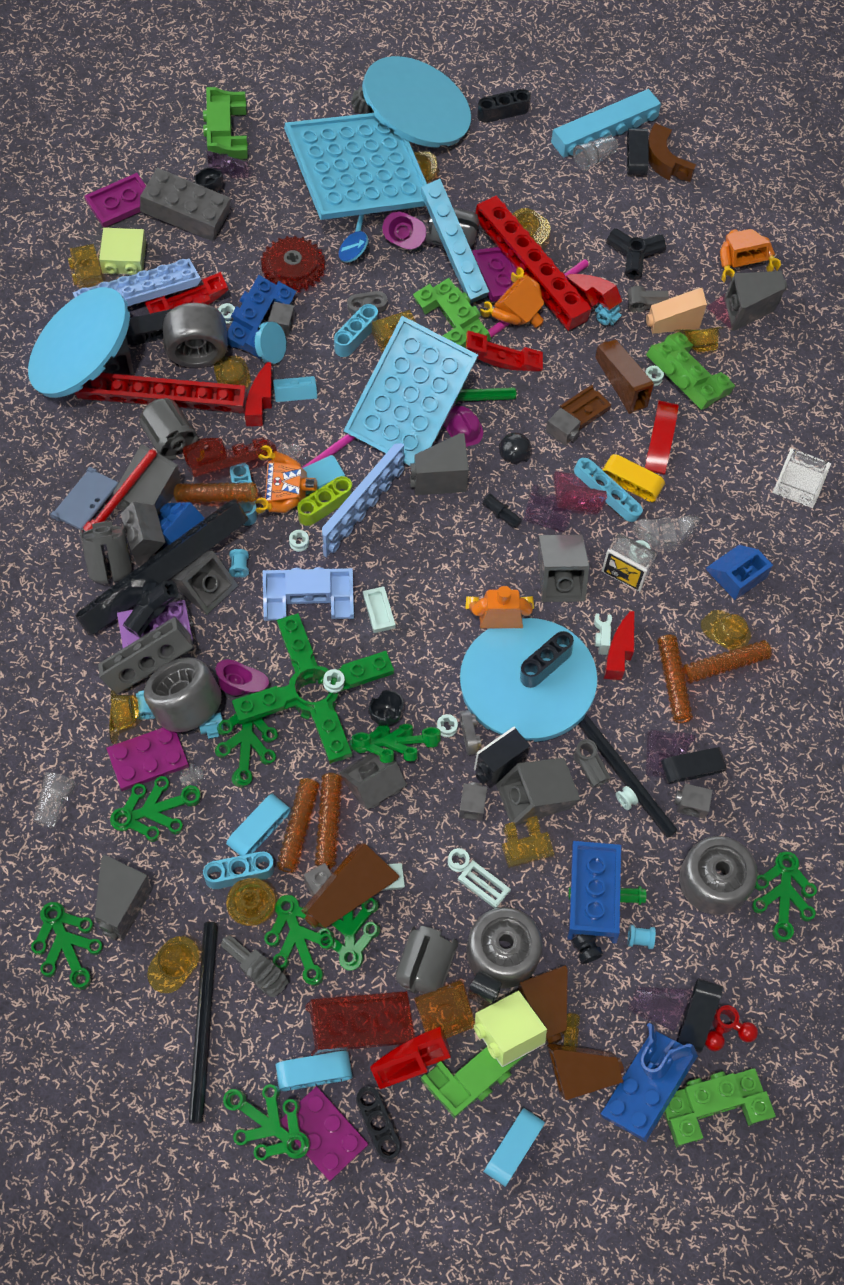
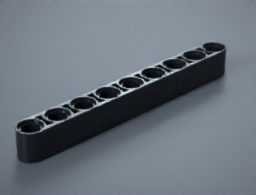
(162, 566)

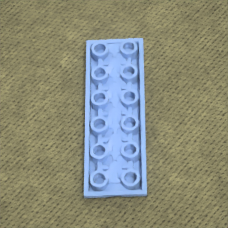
(152, 283)
(363, 497)

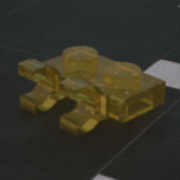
(526, 849)

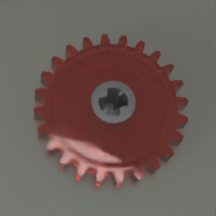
(293, 263)

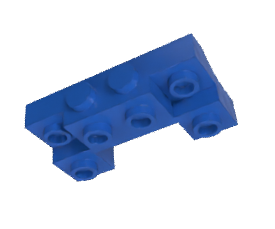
(252, 311)

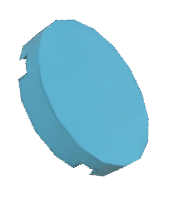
(270, 342)

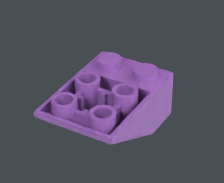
(173, 609)

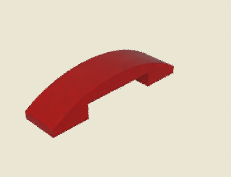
(211, 290)
(502, 356)
(661, 437)

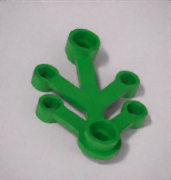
(246, 738)
(365, 742)
(152, 809)
(786, 893)
(349, 927)
(296, 936)
(64, 941)
(270, 1124)

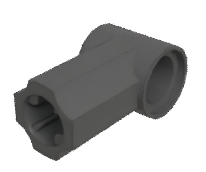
(642, 299)
(591, 765)

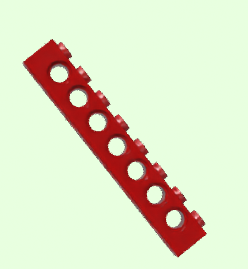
(527, 254)
(183, 392)

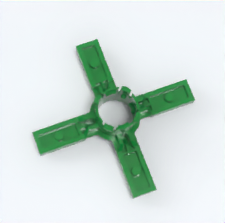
(307, 672)

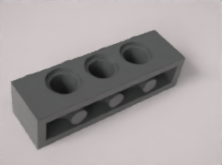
(151, 645)

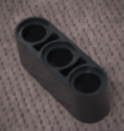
(503, 105)
(637, 152)
(146, 328)
(550, 650)
(694, 765)
(484, 989)
(700, 1014)
(378, 1111)

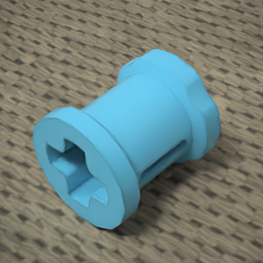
(238, 563)
(144, 710)
(641, 936)

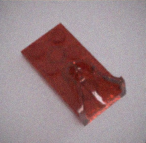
(215, 457)
(360, 1021)

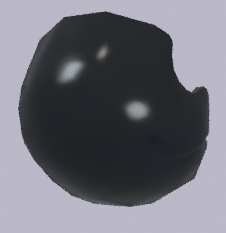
(209, 178)
(515, 448)
(386, 708)

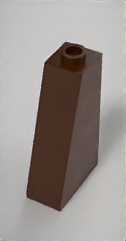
(625, 375)
(350, 885)

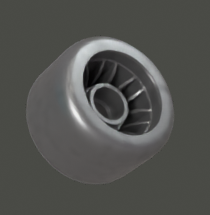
(195, 335)
(182, 694)
(708, 889)
(505, 965)

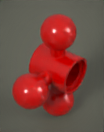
(746, 1031)

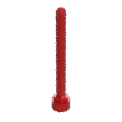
(123, 490)

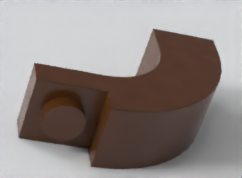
(662, 160)

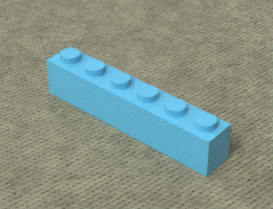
(607, 121)
(454, 240)

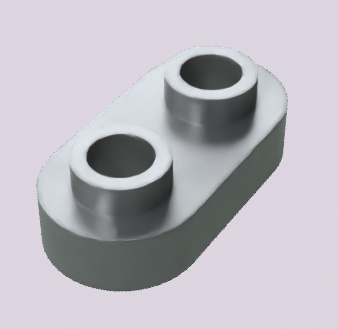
(367, 298)
(468, 723)

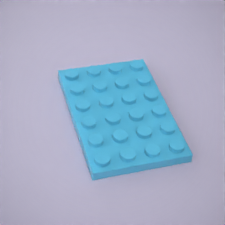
(411, 390)

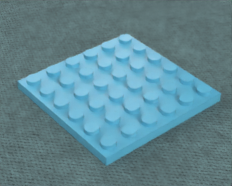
(355, 165)

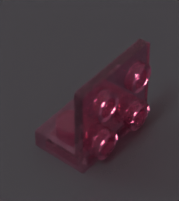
(576, 495)

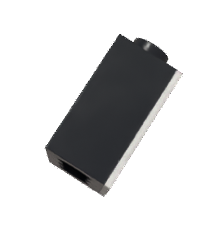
(500, 757)

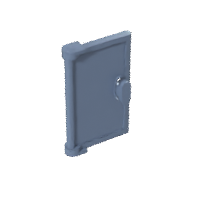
(82, 502)

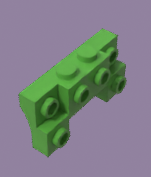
(220, 107)
(454, 307)
(687, 373)
(467, 1084)
(715, 1097)

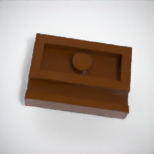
(586, 406)

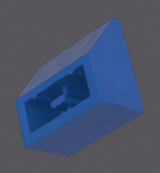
(177, 520)
(740, 570)

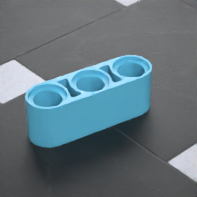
(355, 330)
(243, 469)
(258, 825)
(227, 866)
(313, 1069)
(514, 1147)

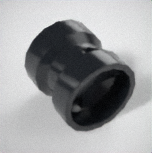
(587, 948)

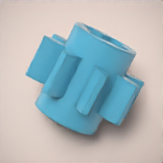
(607, 316)
(210, 726)

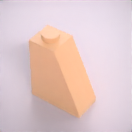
(678, 312)

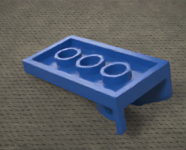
(595, 890)
(649, 1084)

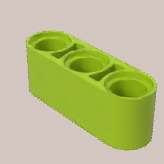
(321, 509)

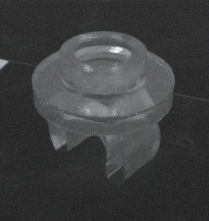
(194, 775)

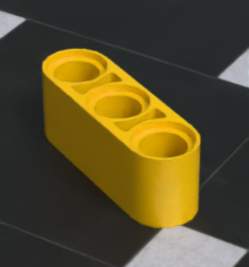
(634, 477)

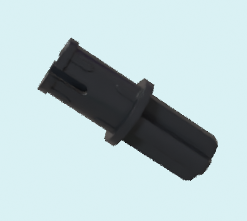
(501, 511)

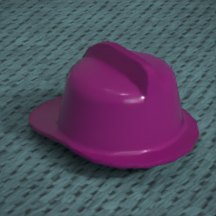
(404, 230)
(464, 421)
(239, 679)

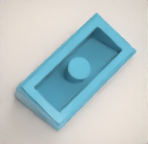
(295, 389)
(324, 471)

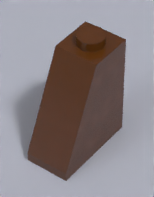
(548, 1000)
(583, 1069)

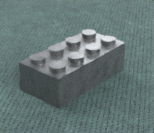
(184, 204)

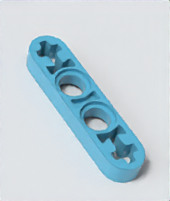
(610, 487)

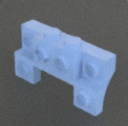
(308, 587)

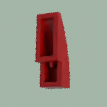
(595, 290)
(259, 397)
(620, 649)
(411, 1058)

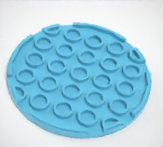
(416, 101)
(78, 342)
(500, 700)

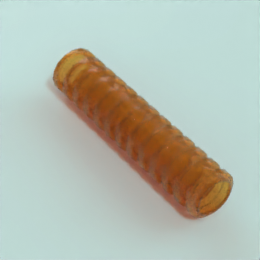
(215, 492)
(727, 661)
(675, 678)
(328, 820)
(297, 825)

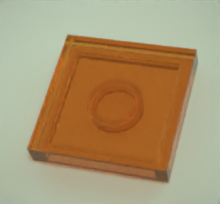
(446, 1009)

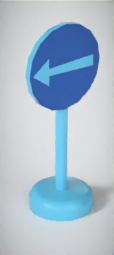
(354, 244)

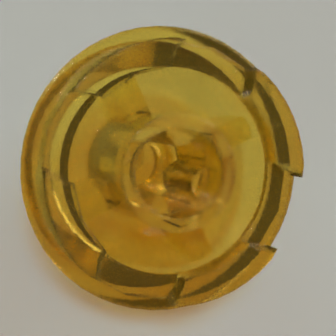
(250, 901)

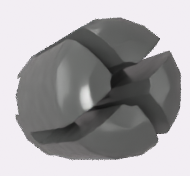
(468, 221)
(167, 427)
(94, 553)
(425, 961)

